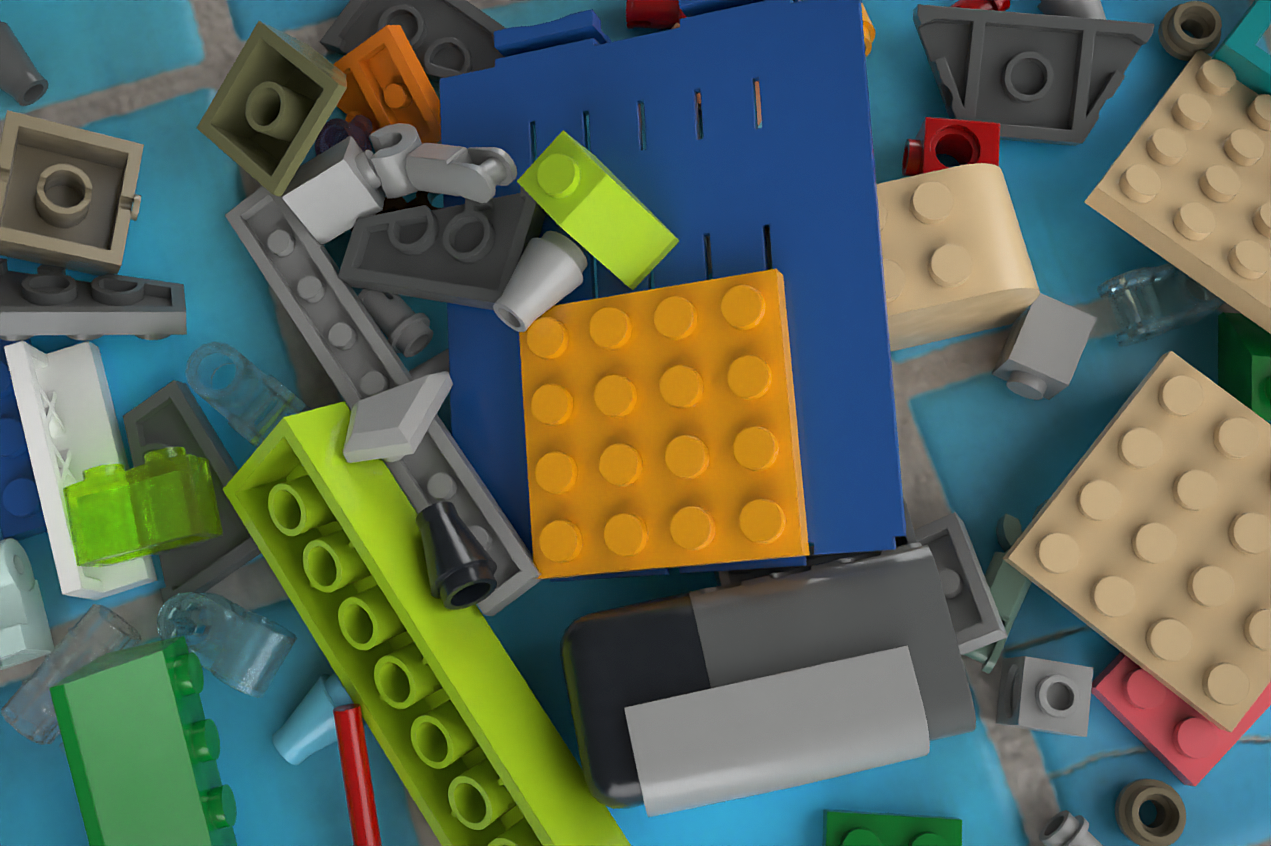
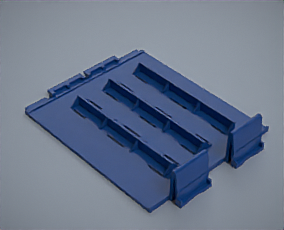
(798, 174)

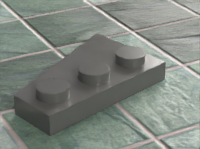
(88, 310)
(177, 420)

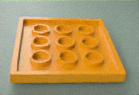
(663, 429)

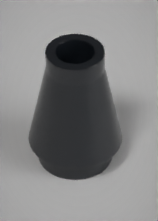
(455, 560)

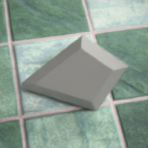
(395, 419)

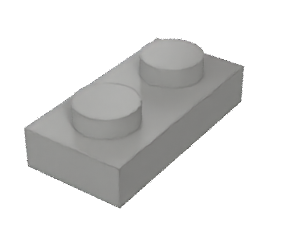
(963, 583)

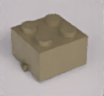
(66, 194)

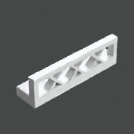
(68, 430)

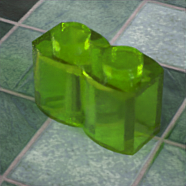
(143, 509)

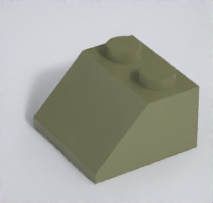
(273, 106)

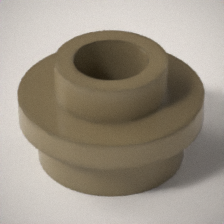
(1198, 19)
(1169, 818)

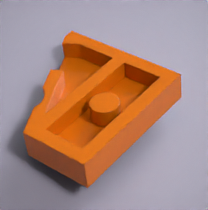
(390, 85)

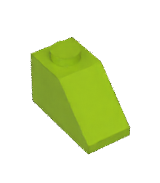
(597, 210)

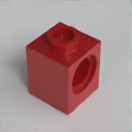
(963, 139)

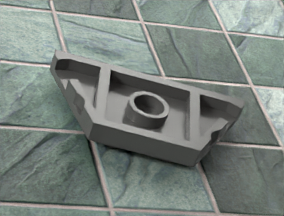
(1027, 69)

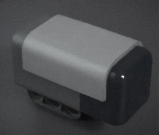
(766, 680)

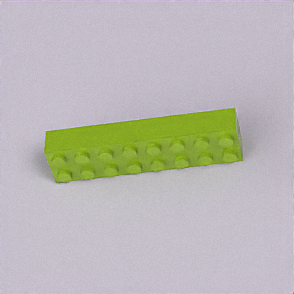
(425, 675)

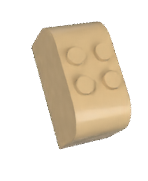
(950, 255)

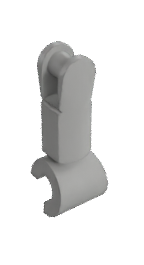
(411, 166)

